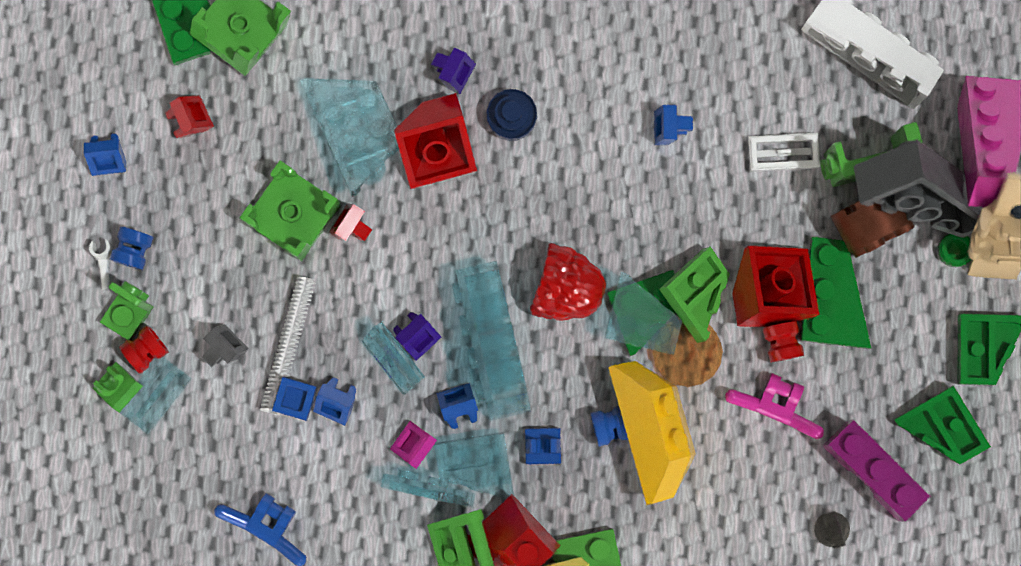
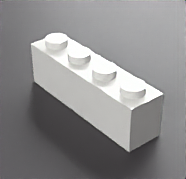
(874, 50)

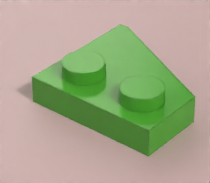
(697, 291)

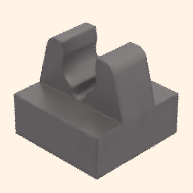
(223, 346)

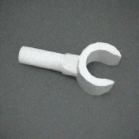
(102, 262)

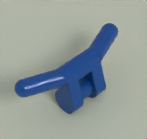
(257, 528)

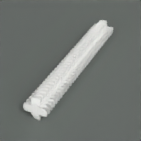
(288, 340)

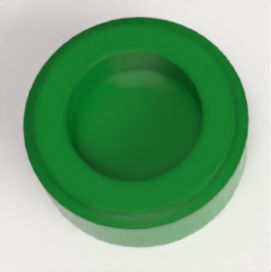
(954, 250)

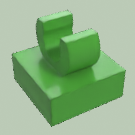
(117, 386)

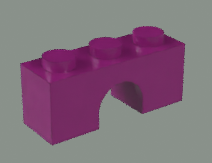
(877, 469)

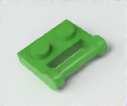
(452, 543)

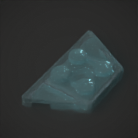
(354, 126)

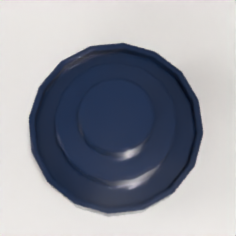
(511, 114)

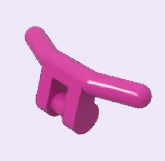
(783, 414)

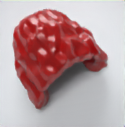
(568, 286)

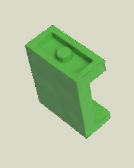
(841, 171)

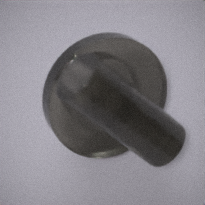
(832, 529)

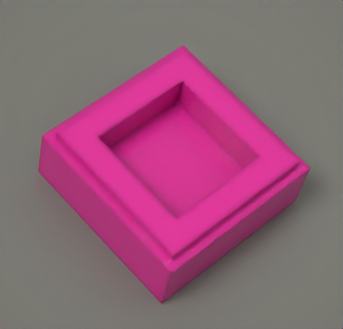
(413, 444)

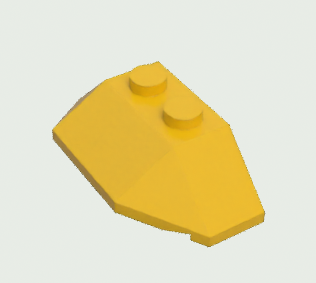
(654, 429)

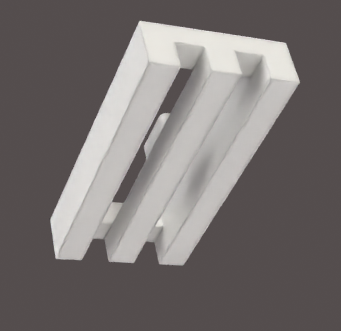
(788, 165)

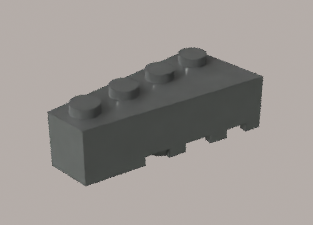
(918, 184)

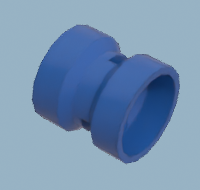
(130, 256)
(608, 426)

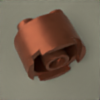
(869, 227)

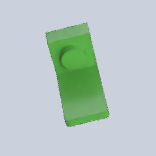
(127, 310)

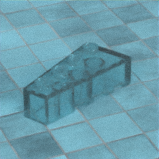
(492, 339)

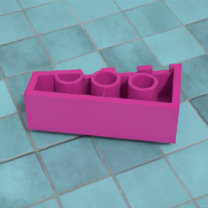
(989, 135)

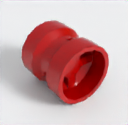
(783, 341)
(143, 349)

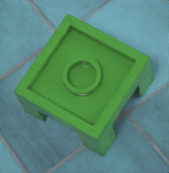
(240, 30)
(291, 211)

